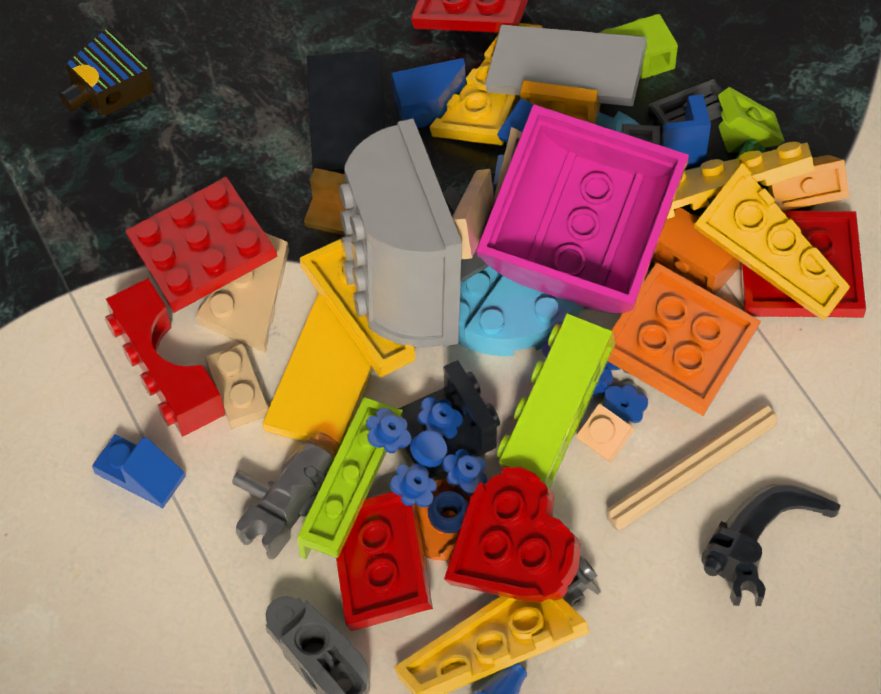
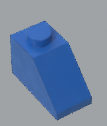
(426, 90)

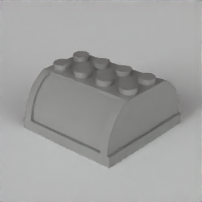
(400, 240)

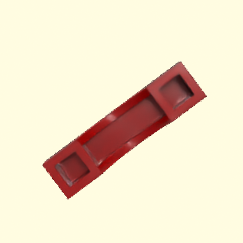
(185, 392)

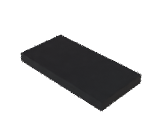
(343, 105)

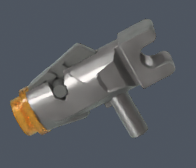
(288, 496)

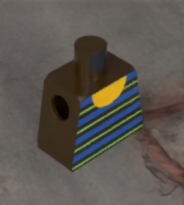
(106, 76)

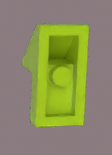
(747, 121)

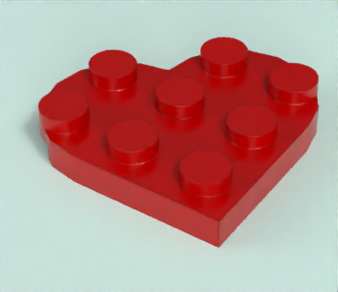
(513, 541)

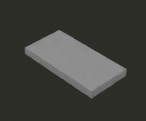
(567, 59)

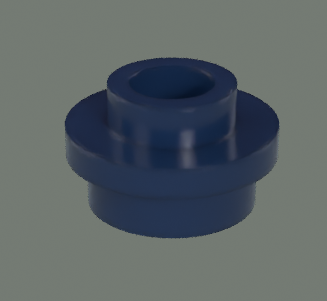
(447, 502)

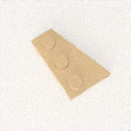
(248, 303)

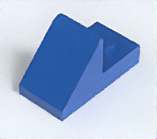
(139, 469)

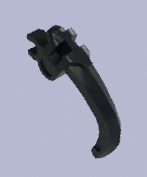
(734, 545)

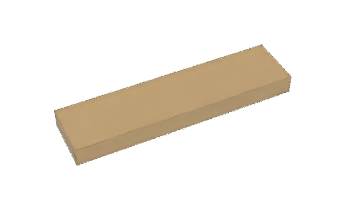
(474, 211)

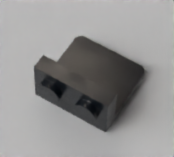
(479, 424)

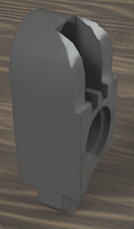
(298, 624)

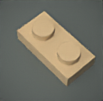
(237, 385)

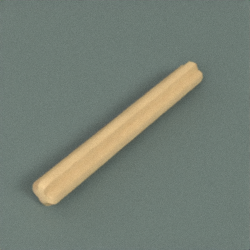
(691, 467)

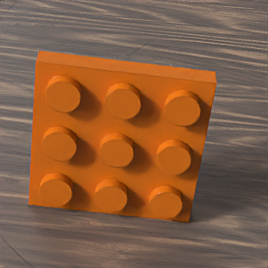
(681, 339)

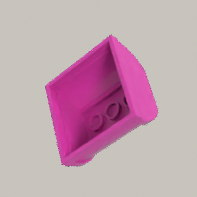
(581, 211)

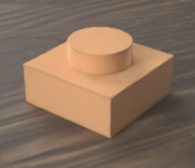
(605, 433)

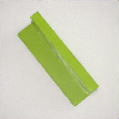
(344, 487)

